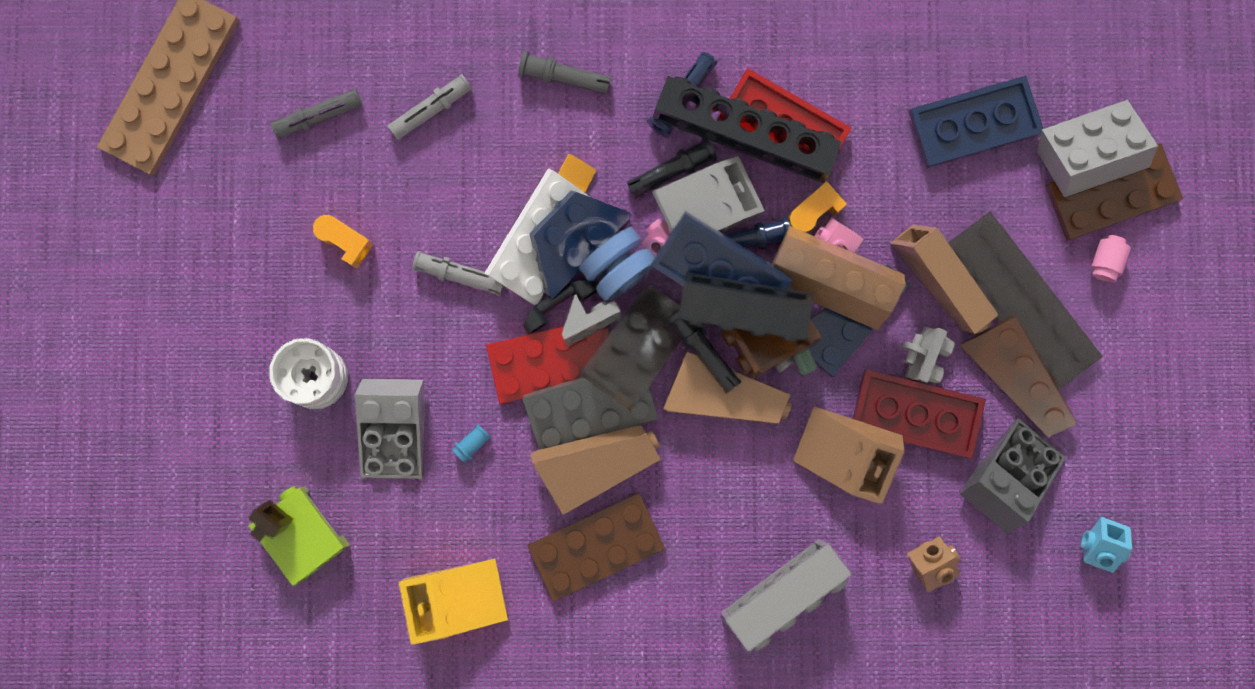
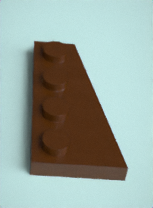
(1019, 371)

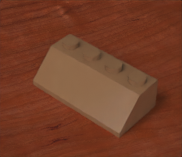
(839, 278)

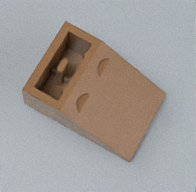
(850, 454)

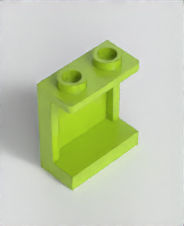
(306, 542)

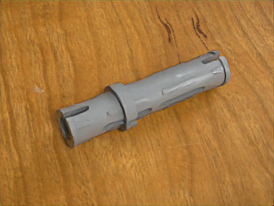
(429, 107)
(451, 271)

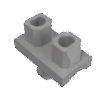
(924, 353)

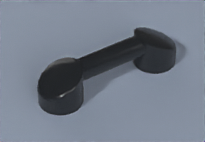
(536, 317)

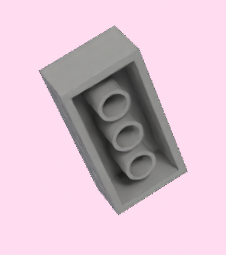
(786, 594)

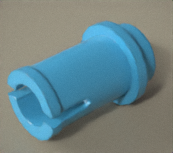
(471, 443)

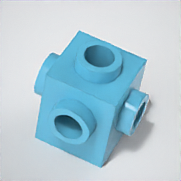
(1107, 544)

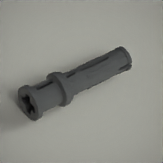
(551, 71)

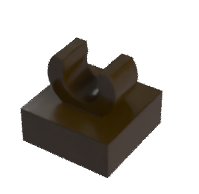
(269, 520)

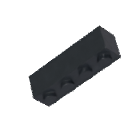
(746, 306)

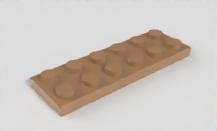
(168, 84)

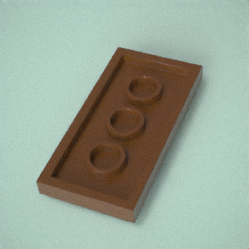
(1116, 199)
(596, 547)

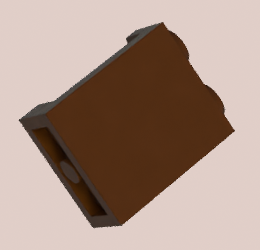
(766, 352)

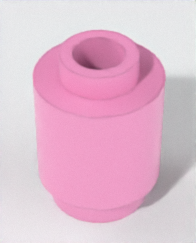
(1110, 258)

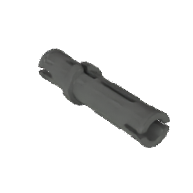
(283, 126)

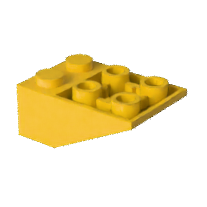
(452, 601)

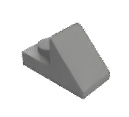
(581, 325)

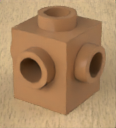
(934, 563)

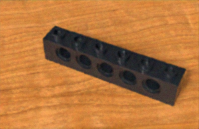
(731, 135)

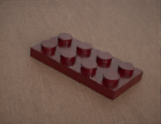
(921, 413)

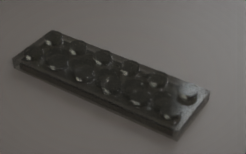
(1019, 290)

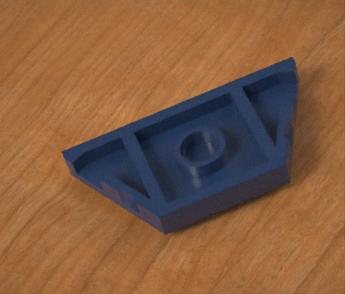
(571, 235)

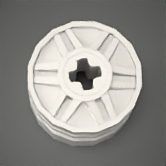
(292, 368)

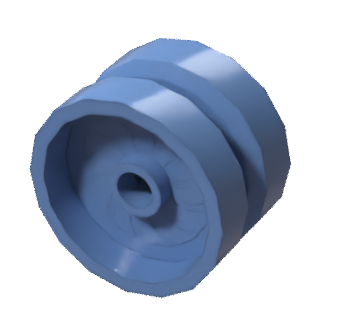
(615, 261)

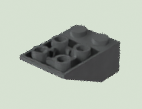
(1013, 477)

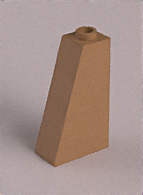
(945, 277)
(700, 394)
(594, 464)

